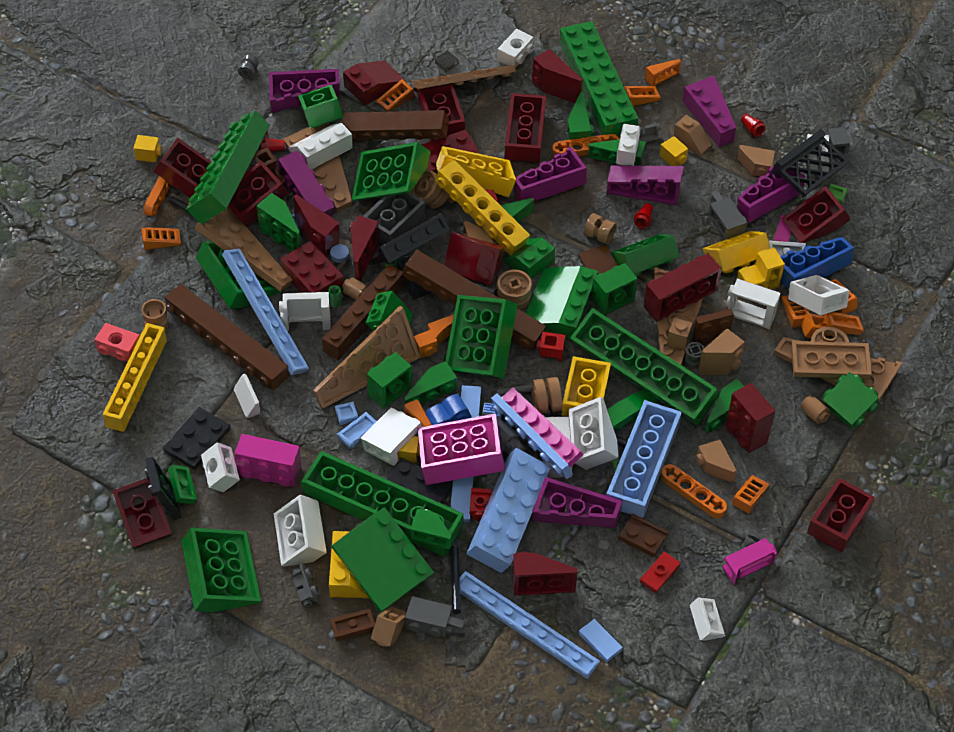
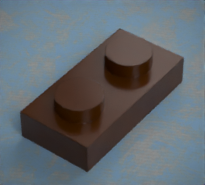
(352, 624)

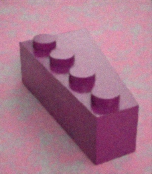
(288, 85)
(710, 109)
(551, 177)
(304, 182)
(646, 182)
(766, 195)
(575, 506)

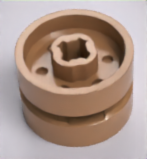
(429, 190)
(515, 287)
(547, 394)

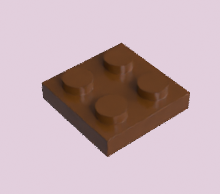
(711, 326)

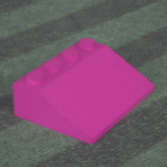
(460, 449)

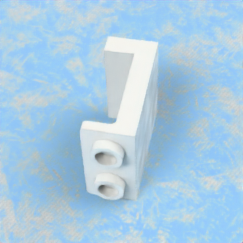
(305, 308)
(390, 435)

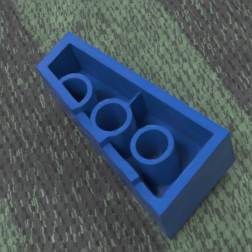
(817, 260)

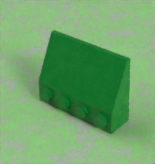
(390, 171)
(221, 276)
(562, 298)
(481, 336)
(382, 559)
(220, 569)

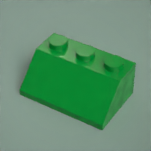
(647, 253)

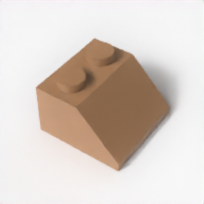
(722, 355)

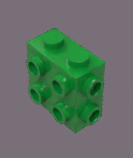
(383, 307)
(851, 400)

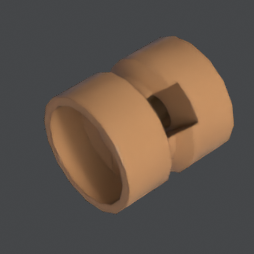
(599, 228)
(155, 313)

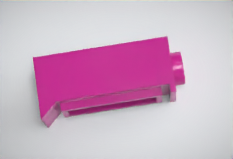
(749, 559)

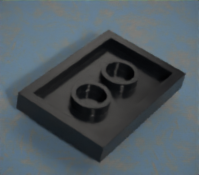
(196, 437)
(411, 477)
(161, 488)

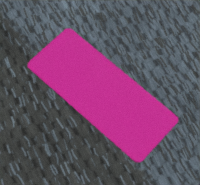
(782, 232)

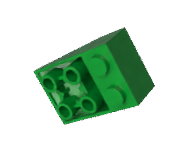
(278, 222)

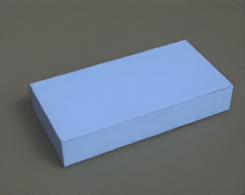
(353, 432)
(600, 640)

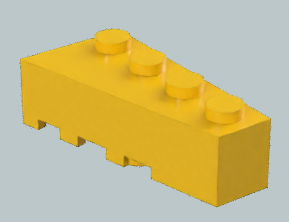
(486, 170)

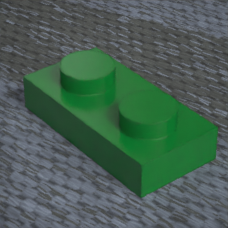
(182, 484)

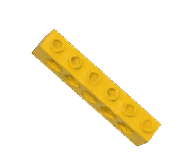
(490, 207)
(134, 377)

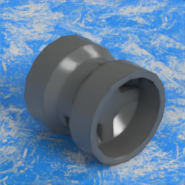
(246, 69)
(693, 354)

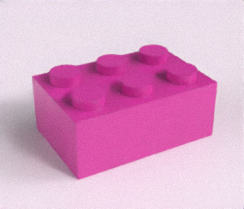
(268, 460)

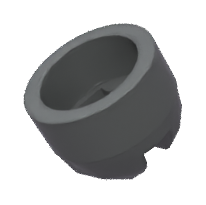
(751, 539)

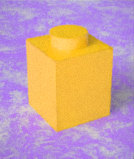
(147, 148)
(673, 152)
(410, 450)

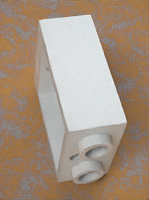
(818, 294)
(749, 312)

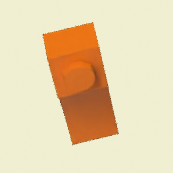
(847, 323)
(437, 332)

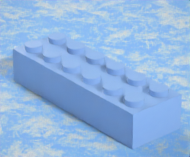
(644, 457)
(508, 510)

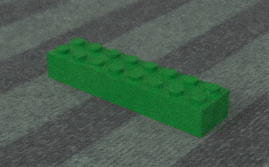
(600, 80)
(227, 167)
(645, 366)
(365, 493)

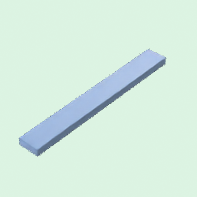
(265, 311)
(462, 487)
(528, 625)

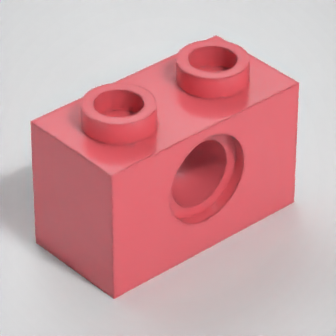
(116, 342)

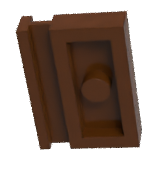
(643, 535)

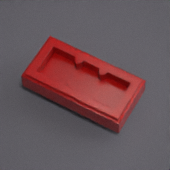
(660, 572)

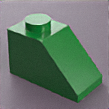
(430, 529)

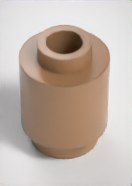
(353, 288)
(815, 409)

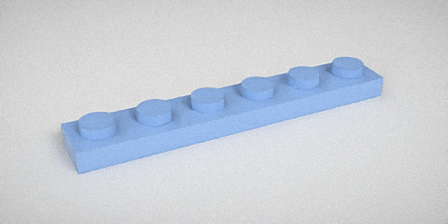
(534, 440)

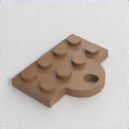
(830, 357)

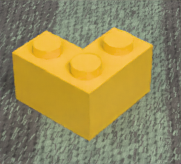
(766, 271)

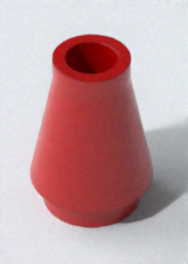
(754, 126)
(273, 145)
(643, 216)

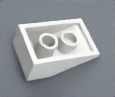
(593, 433)

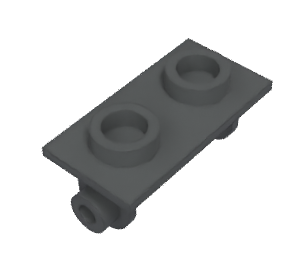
(650, 133)
(304, 578)

